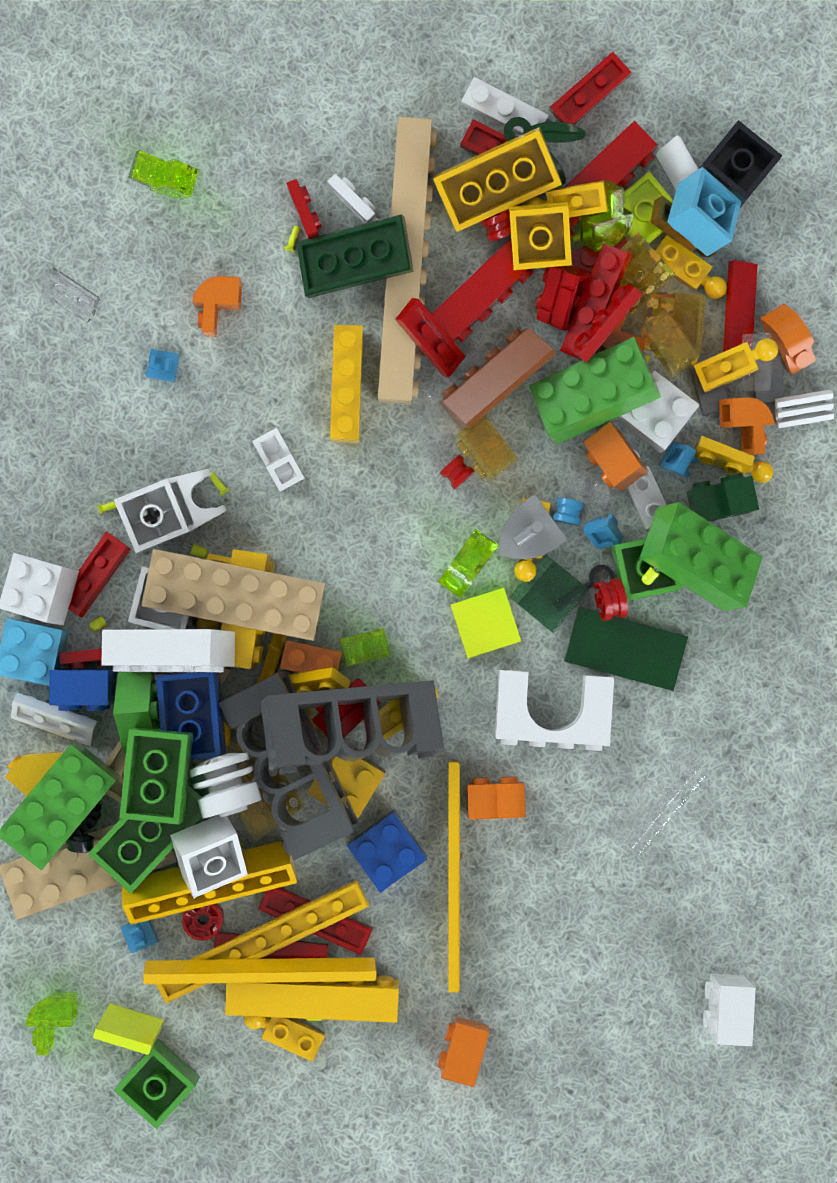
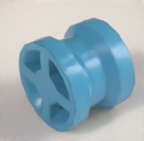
(568, 511)

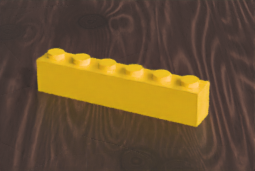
(167, 893)
(316, 1000)

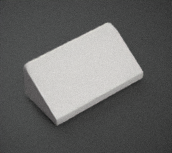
(676, 161)

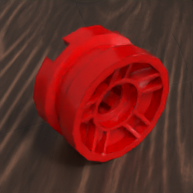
(497, 225)
(611, 599)
(196, 929)

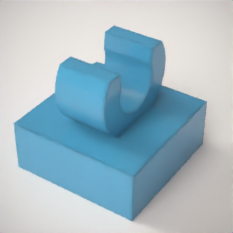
(162, 365)
(678, 459)
(603, 532)
(139, 935)

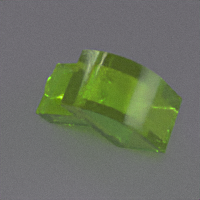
(163, 177)
(607, 226)
(468, 563)
(365, 647)
(52, 1011)

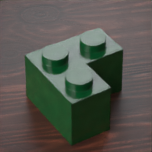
(727, 499)

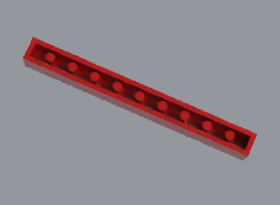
(497, 275)

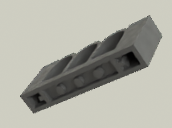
(284, 732)
(301, 836)

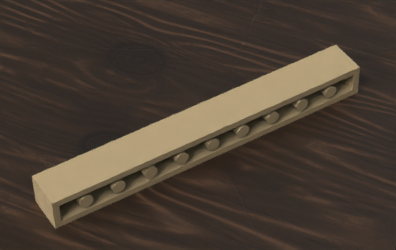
(409, 199)

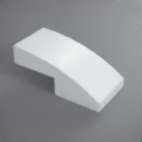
(278, 459)

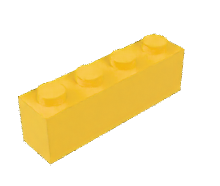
(346, 383)

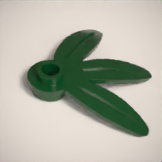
(552, 132)

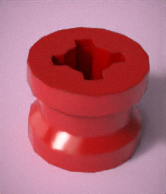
(457, 472)

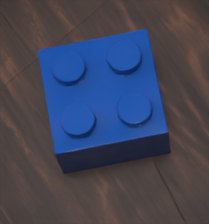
(82, 687)
(387, 851)

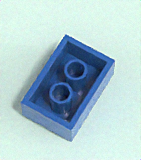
(192, 705)

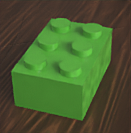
(156, 775)

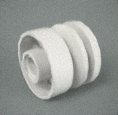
(225, 785)

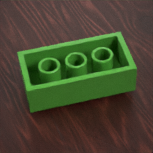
(595, 391)
(701, 557)
(58, 804)
(137, 846)

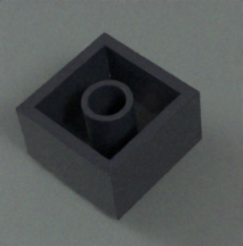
(741, 161)

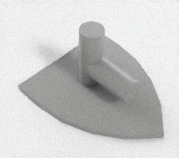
(529, 532)

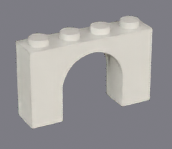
(589, 728)

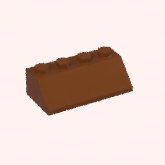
(496, 377)

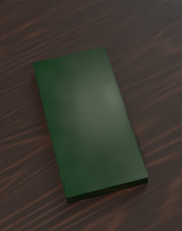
(355, 256)
(626, 649)

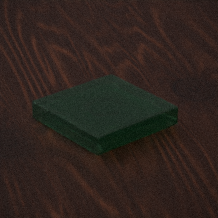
(550, 594)

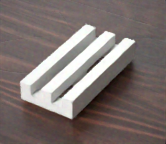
(804, 413)

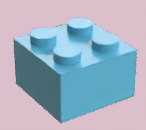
(704, 211)
(31, 650)

